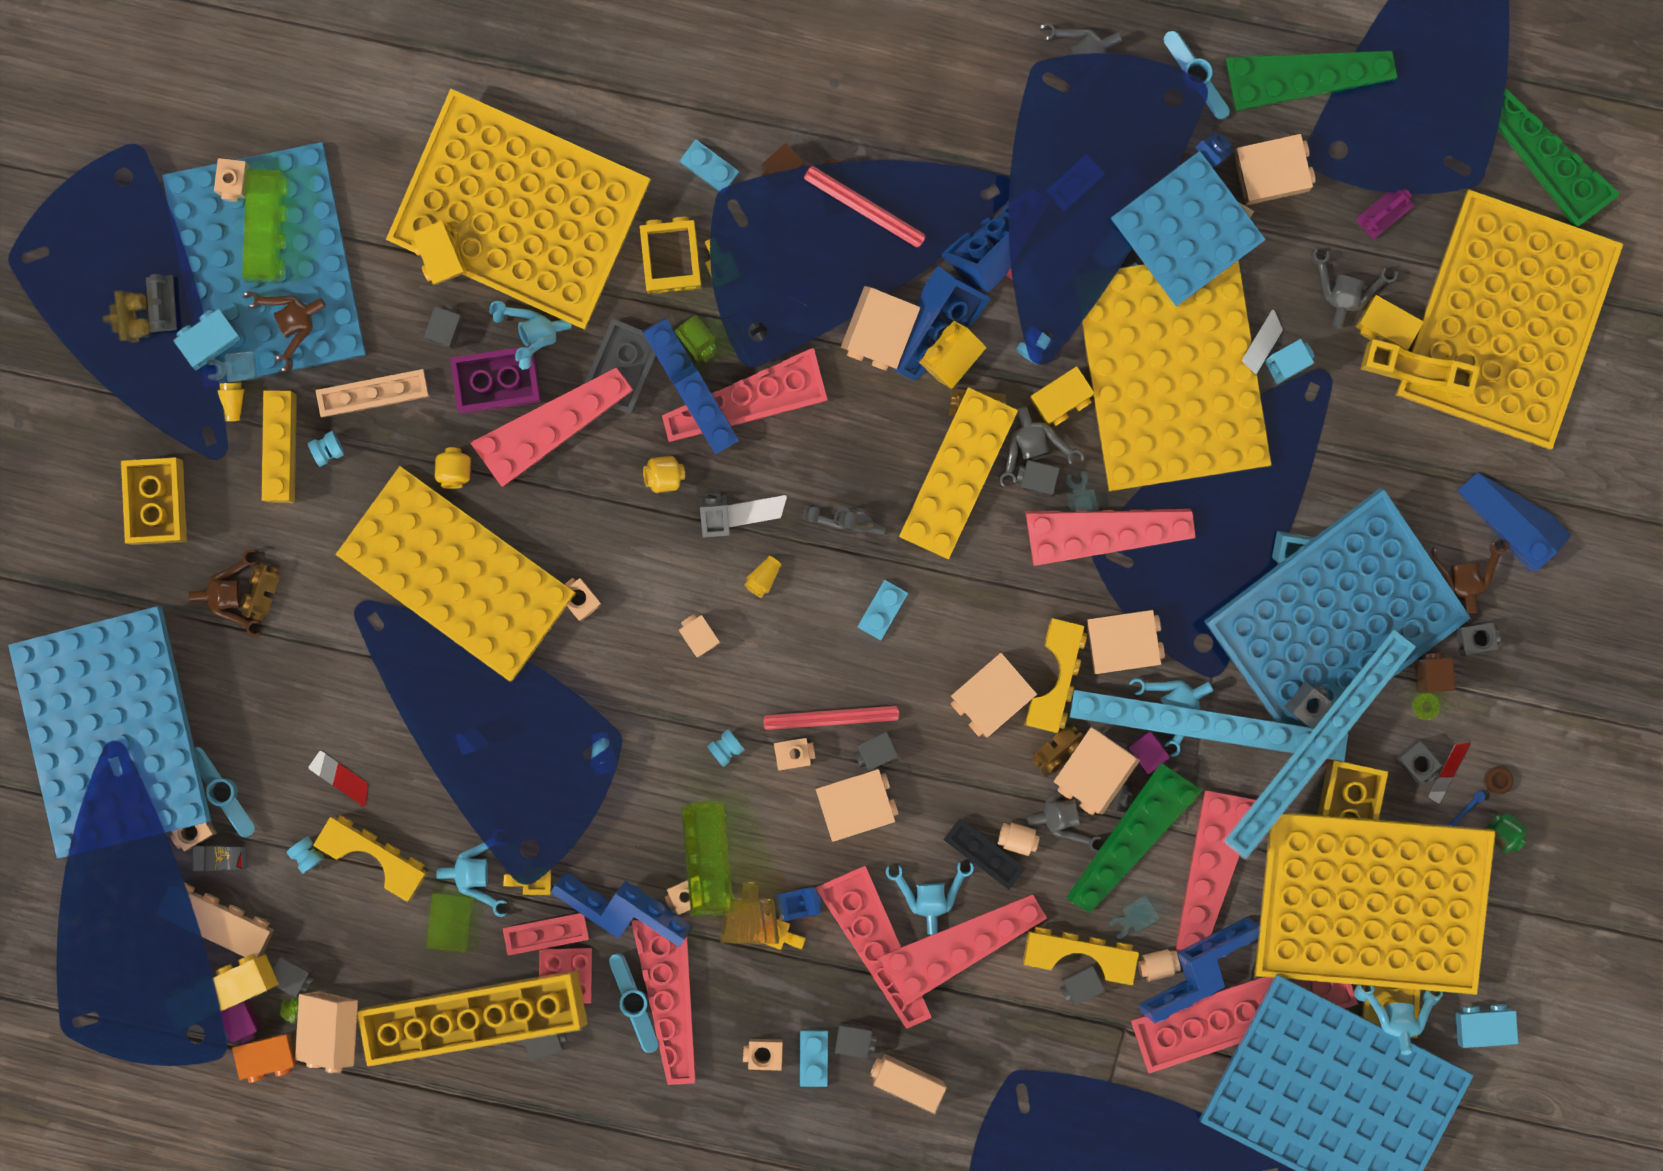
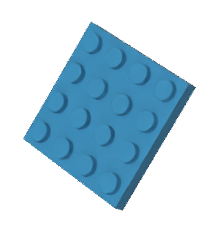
(1187, 228)

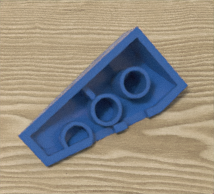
(984, 254)
(941, 302)
(1529, 530)

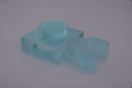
(237, 367)
(1081, 498)
(1138, 915)

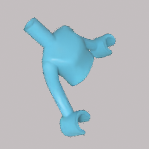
(533, 333)
(1181, 696)
(471, 873)
(931, 896)
(1399, 1018)

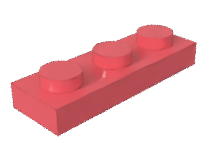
(546, 933)

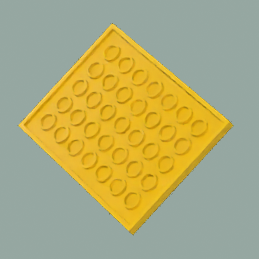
(522, 207)
(1519, 305)
(1173, 381)
(1374, 902)

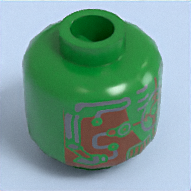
(1508, 833)

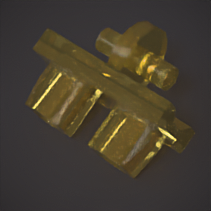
(123, 316)

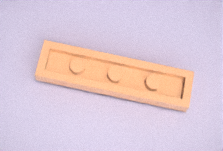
(372, 393)

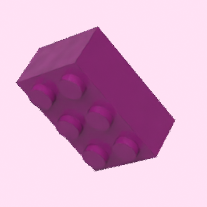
(494, 382)

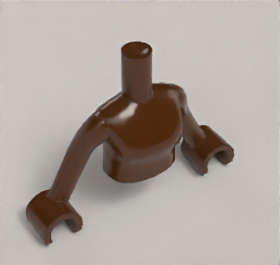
(291, 319)
(1467, 578)
(227, 594)

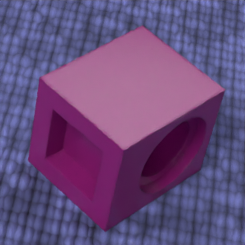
(1148, 751)
(240, 1022)

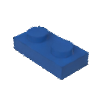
(1215, 149)

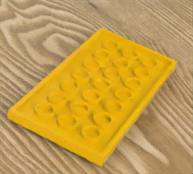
(455, 574)

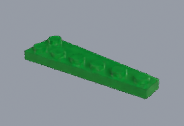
(1286, 78)
(1562, 173)
(1146, 820)

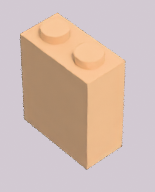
(1274, 169)
(879, 328)
(1125, 641)
(992, 696)
(1096, 772)
(857, 804)
(326, 1031)
(908, 1082)

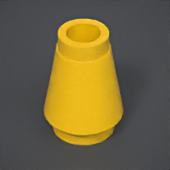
(231, 398)
(763, 576)

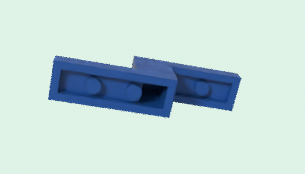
(690, 386)
(619, 912)
(1200, 970)

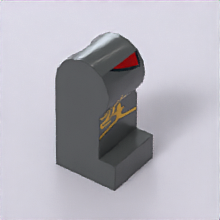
(219, 857)

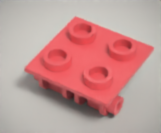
(563, 960)

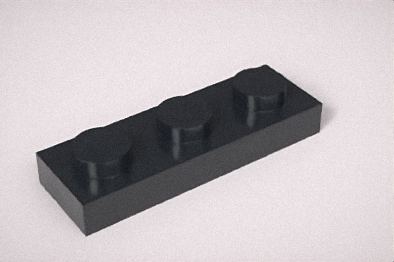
(984, 853)

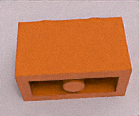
(265, 1056)

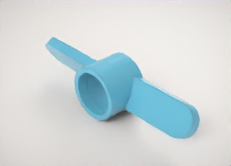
(1186, 60)
(231, 807)
(639, 1019)

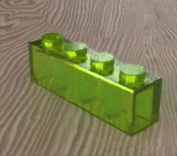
(264, 226)
(707, 859)

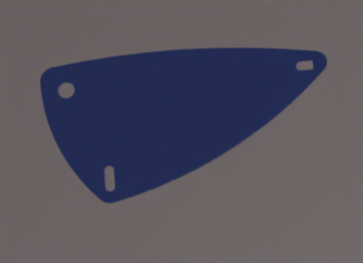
(1440, 106)
(1078, 166)
(109, 242)
(823, 253)
(1233, 527)
(496, 744)
(131, 932)
(1101, 1127)

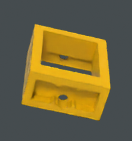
(670, 284)

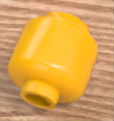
(452, 468)
(663, 474)

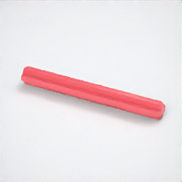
(864, 206)
(832, 717)

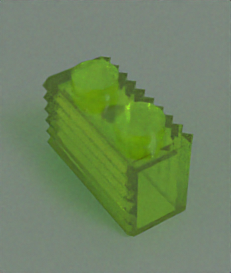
(697, 339)

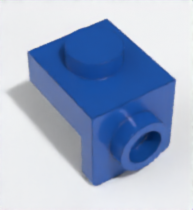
(798, 903)

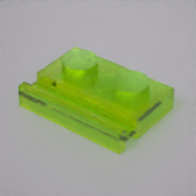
(449, 922)

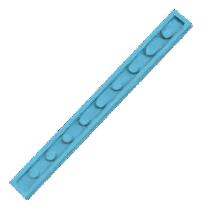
(1194, 723)
(1319, 744)

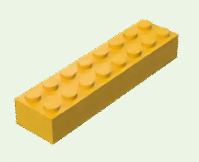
(472, 1018)

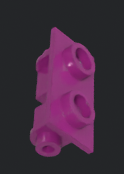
(1385, 212)

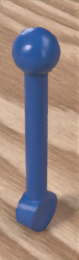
(1478, 797)

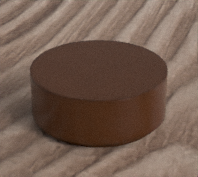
(1498, 780)

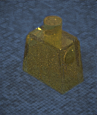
(752, 919)

